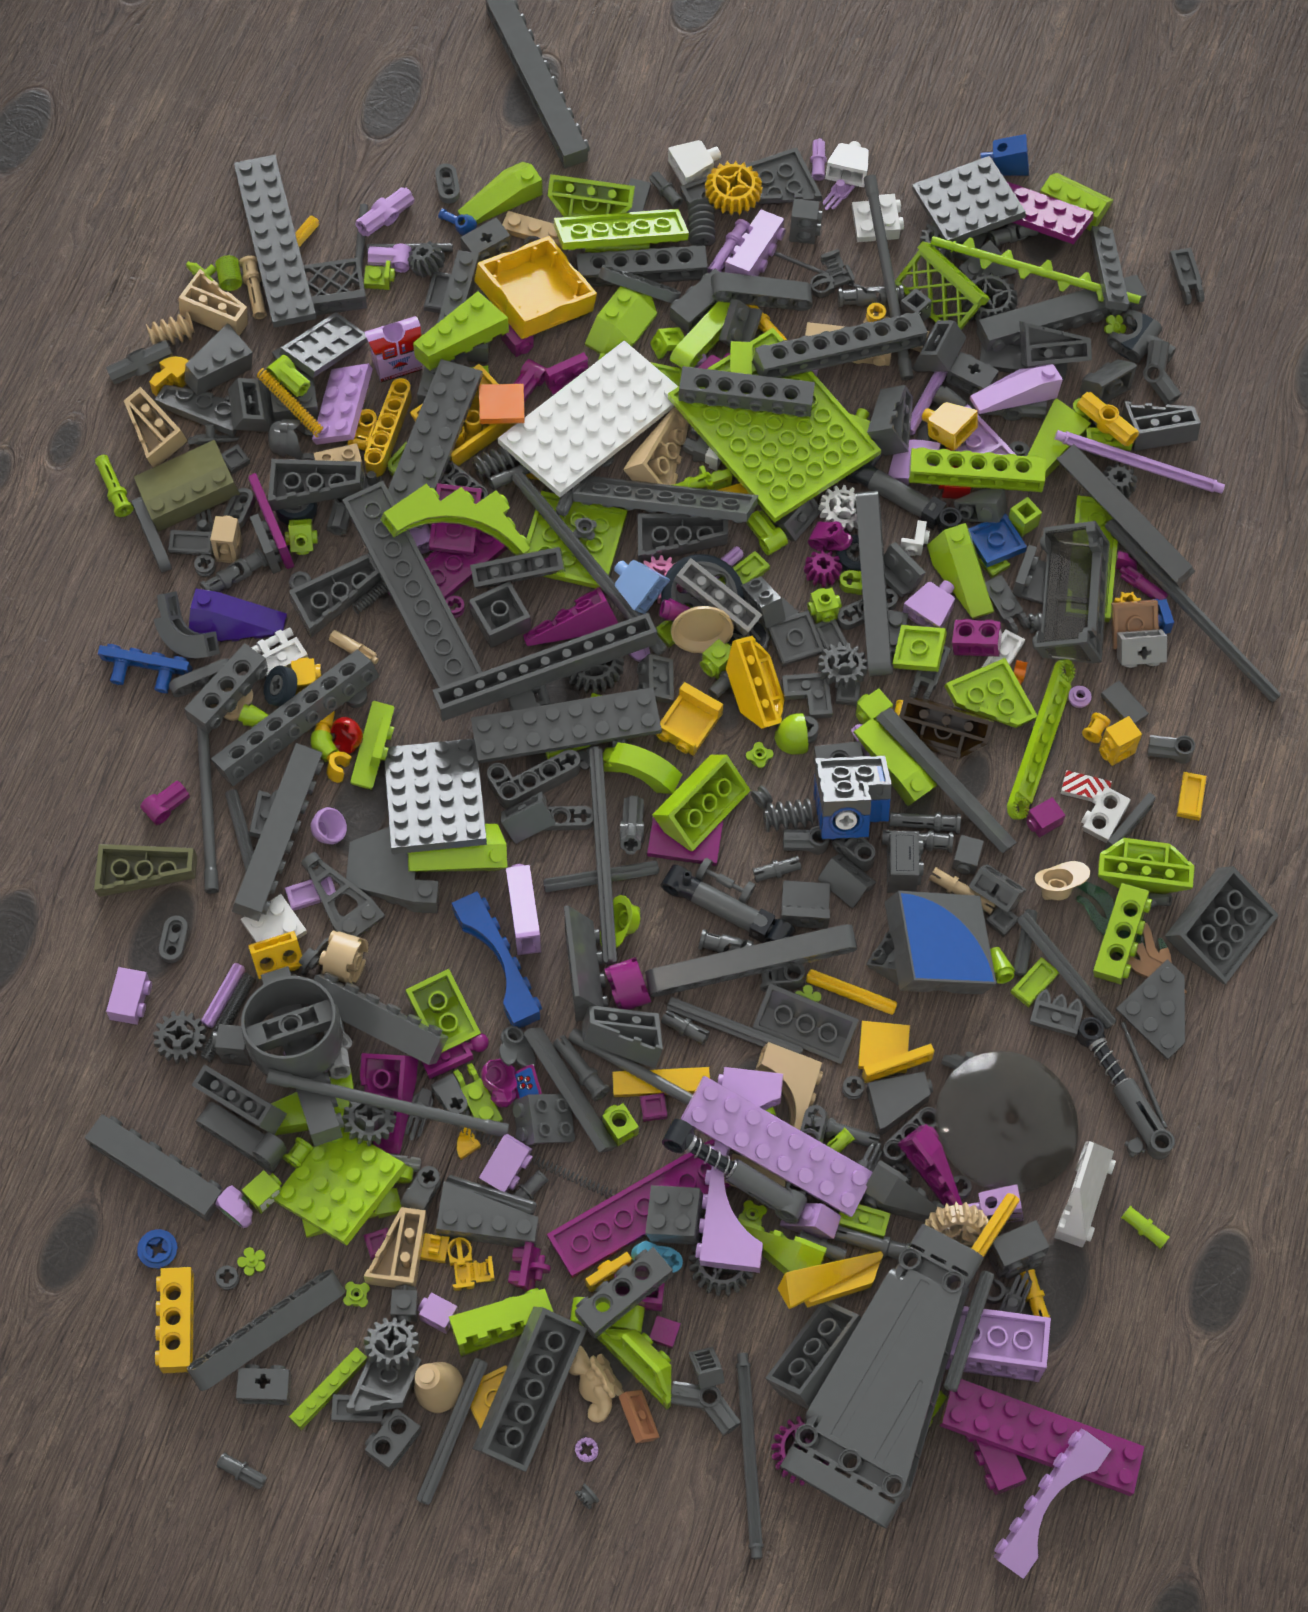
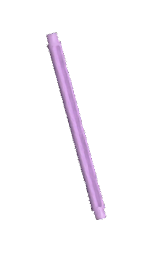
(1140, 462)

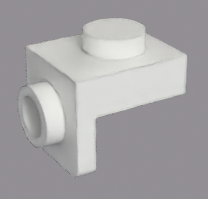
(914, 547)

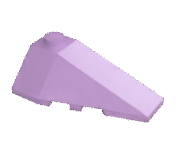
(1019, 388)

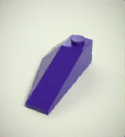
(232, 617)

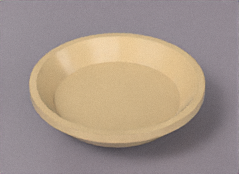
(700, 628)

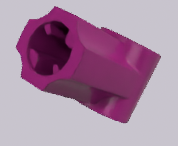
(531, 376)
(159, 806)

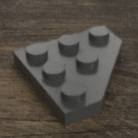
(1159, 1009)

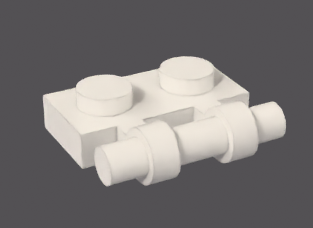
(283, 654)

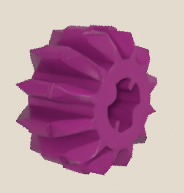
(818, 561)

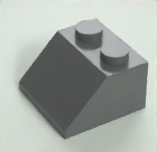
(1109, 381)

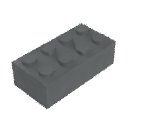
(813, 1354)

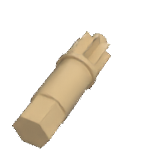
(351, 645)

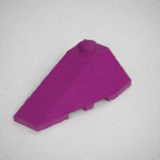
(587, 616)
(394, 1078)

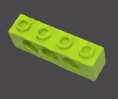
(1127, 898)

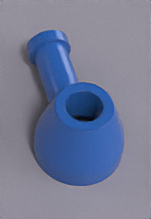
(469, 225)

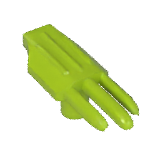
(194, 268)

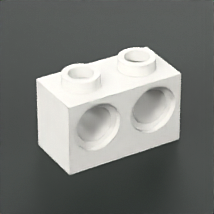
(1109, 816)

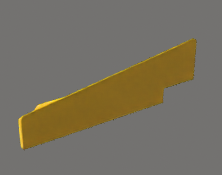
(829, 1280)

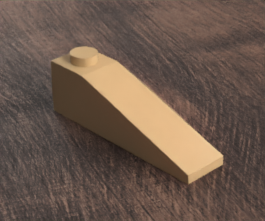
(659, 453)

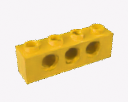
(172, 1280)

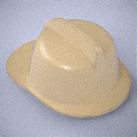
(1060, 880)

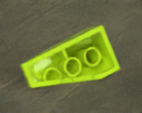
(506, 191)
(958, 563)
(905, 773)
(473, 858)
(786, 1253)

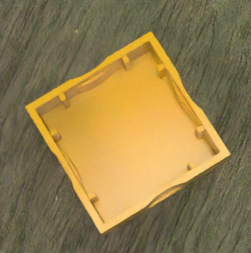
(535, 287)

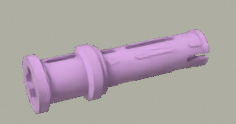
(732, 239)

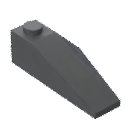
(891, 1194)

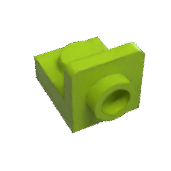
(379, 277)
(666, 340)
(720, 478)

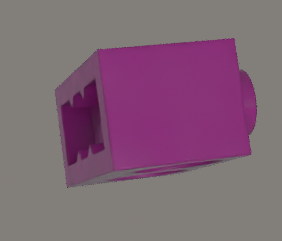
(977, 642)

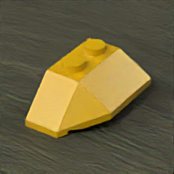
(755, 682)

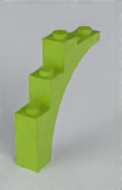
(458, 508)

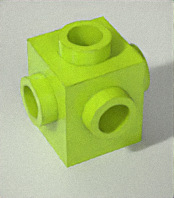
(301, 536)
(824, 605)

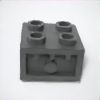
(1031, 577)
(806, 904)

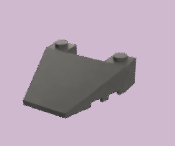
(387, 876)

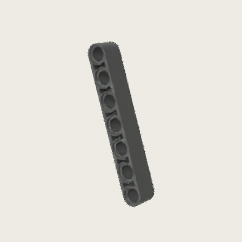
(265, 1330)

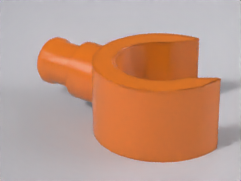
(1020, 670)

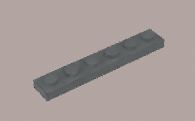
(1109, 268)

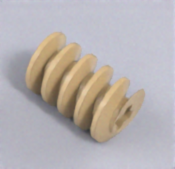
(171, 330)

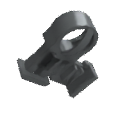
(836, 277)

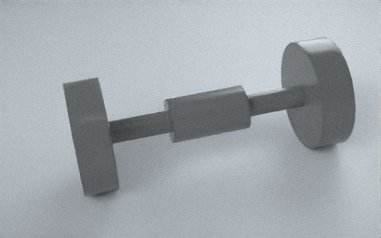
(704, 869)

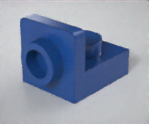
(1165, 617)

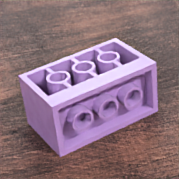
(1007, 1345)

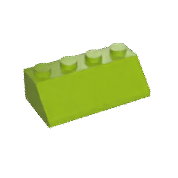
(702, 801)

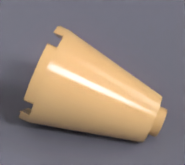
(437, 1386)

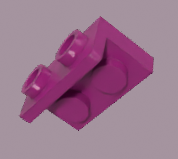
(565, 372)

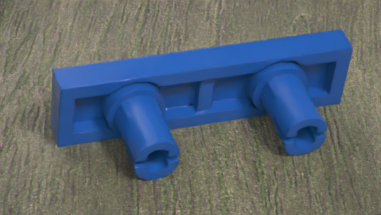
(136, 657)

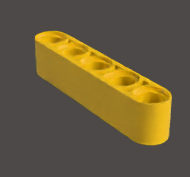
(391, 416)

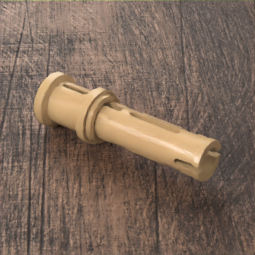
(252, 279)

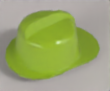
(625, 918)

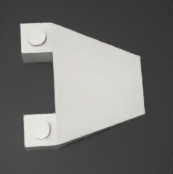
(1080, 1209)

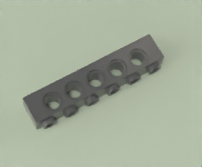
(651, 265)
(739, 383)

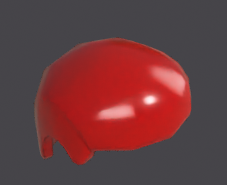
(347, 734)

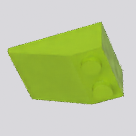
(441, 1004)

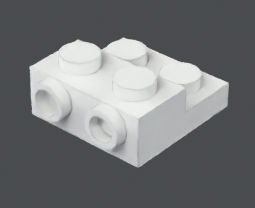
(863, 220)

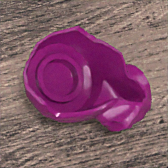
(500, 1082)

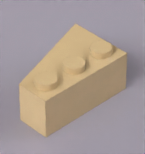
(212, 305)
(155, 430)
(400, 1253)

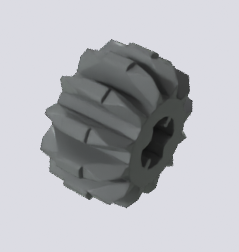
(426, 259)
(1121, 479)

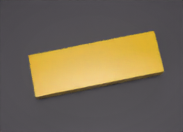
(898, 1063)

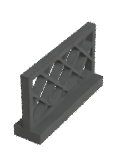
(343, 299)

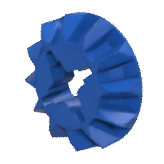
(154, 1238)

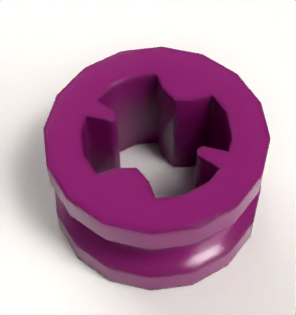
(458, 610)

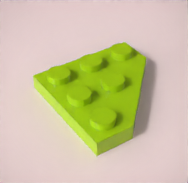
(993, 694)

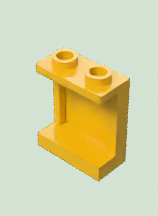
(690, 719)

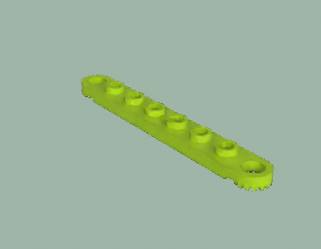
(1041, 739)

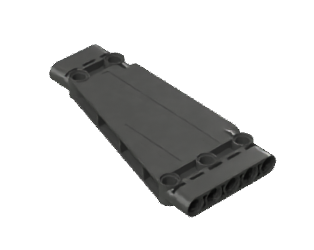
(887, 1382)

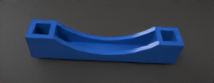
(475, 920)

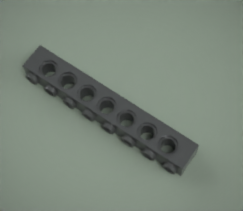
(840, 346)
(295, 717)

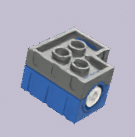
(851, 795)

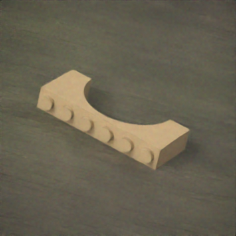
(799, 1081)

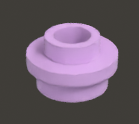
(1079, 702)

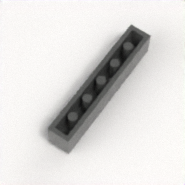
(384, 1021)
(154, 1167)

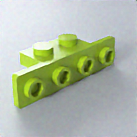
(373, 745)

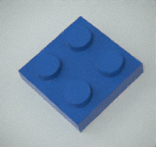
(997, 541)

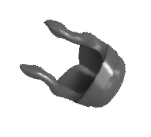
(284, 440)

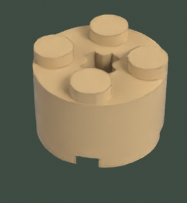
(344, 956)

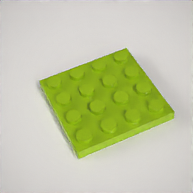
(603, 547)
(340, 1185)

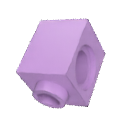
(436, 1312)

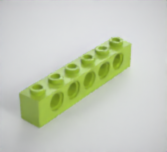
(985, 477)

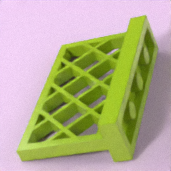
(949, 272)

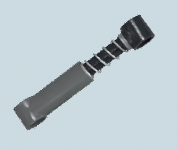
(1127, 1091)
(785, 1202)

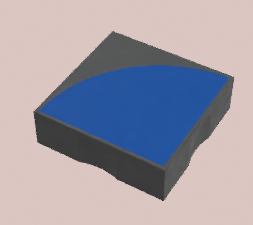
(940, 942)

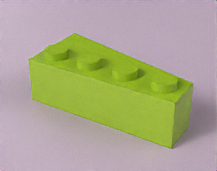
(460, 331)

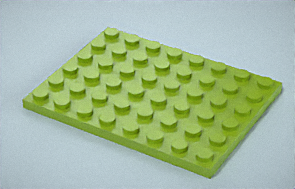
(782, 454)

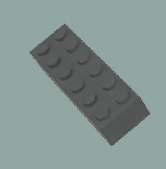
(529, 1388)

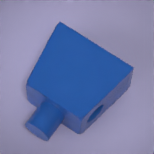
(1010, 155)

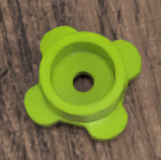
(753, 756)
(749, 1207)
(360, 1300)

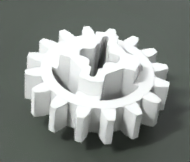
(842, 507)

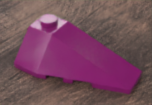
(930, 1161)

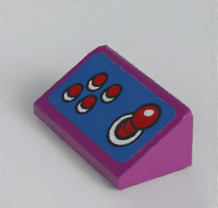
(527, 1082)

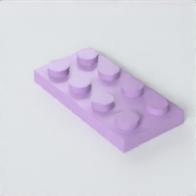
(343, 403)

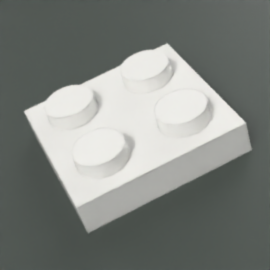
(277, 921)

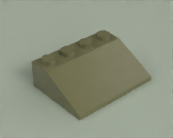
(186, 485)

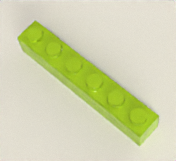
(330, 1386)

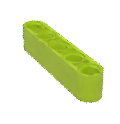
(701, 337)

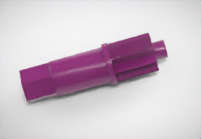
(1141, 583)

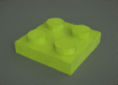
(919, 648)

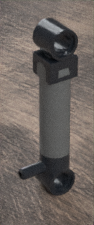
(927, 509)
(759, 924)

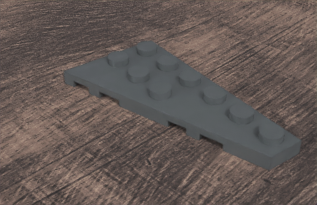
(782, 178)

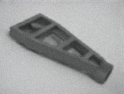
(359, 919)

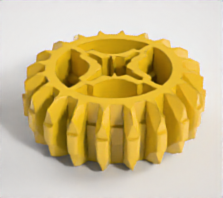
(733, 183)

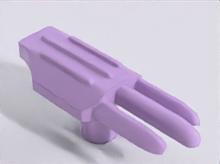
(839, 191)

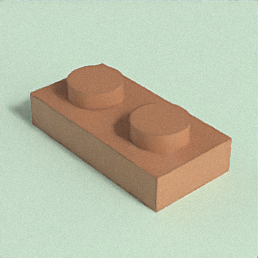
(639, 1416)

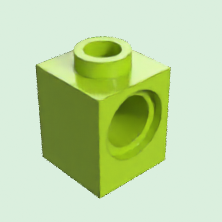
(624, 1133)

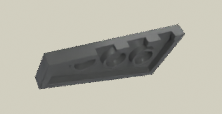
(201, 408)

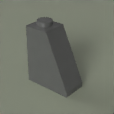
(897, 1098)

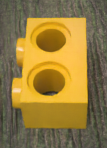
(1120, 741)
(274, 949)

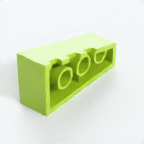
(495, 1322)

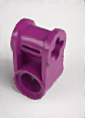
(829, 537)

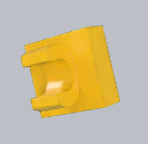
(435, 1248)

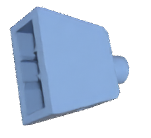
(639, 584)

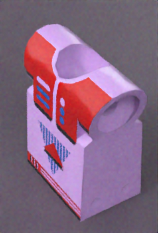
(394, 349)

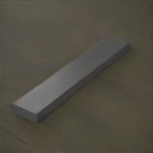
(570, 1090)

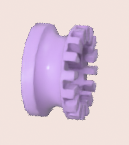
(578, 1448)

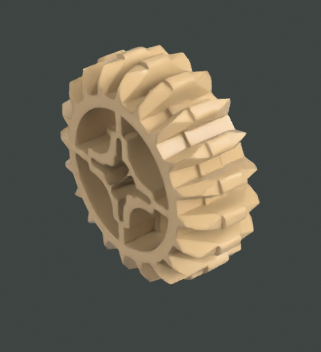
(959, 1222)

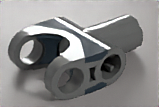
(1137, 344)

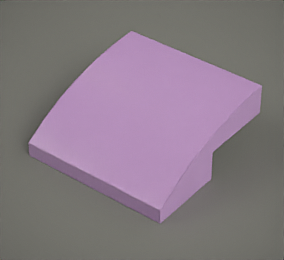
(900, 462)

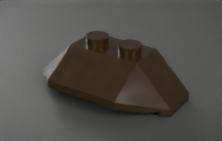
(946, 727)

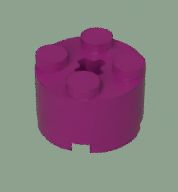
(627, 984)

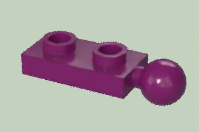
(456, 1056)

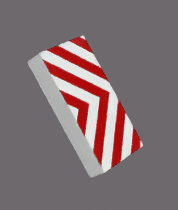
(1083, 786)

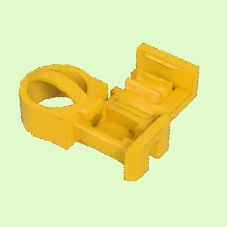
(470, 1270)

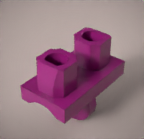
(531, 1267)

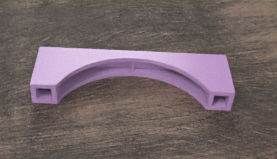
(724, 1239)

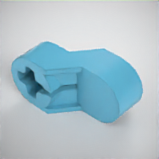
(670, 1255)

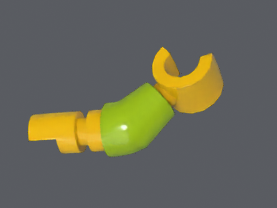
(323, 741)

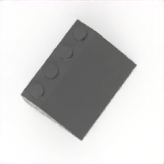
(1222, 924)
(584, 962)

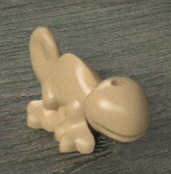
(596, 1383)

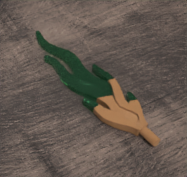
(1148, 955)

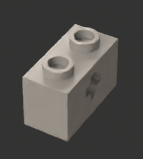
(1131, 642)

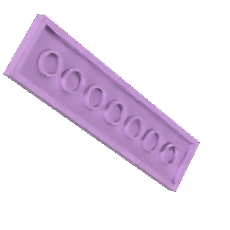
(777, 1146)

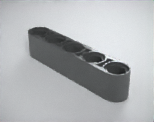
(762, 291)

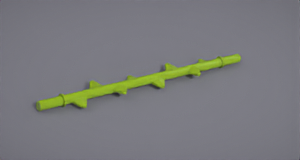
(1025, 269)

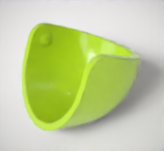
(792, 734)

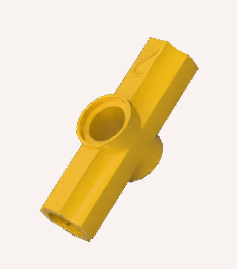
(1107, 419)

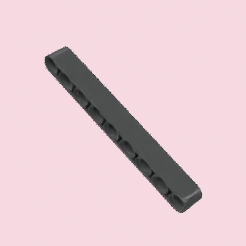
(874, 584)
(751, 960)

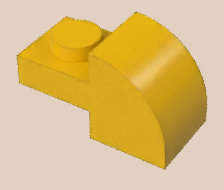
(171, 374)

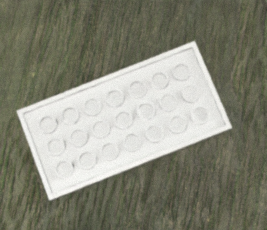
(590, 419)

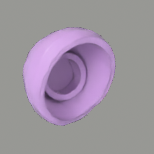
(328, 826)

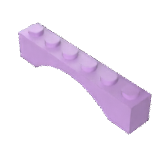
(1020, 1547)

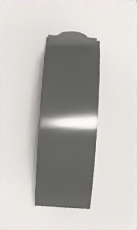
(178, 635)

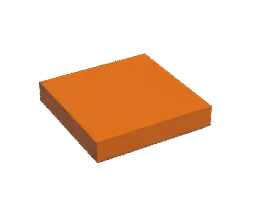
(501, 403)

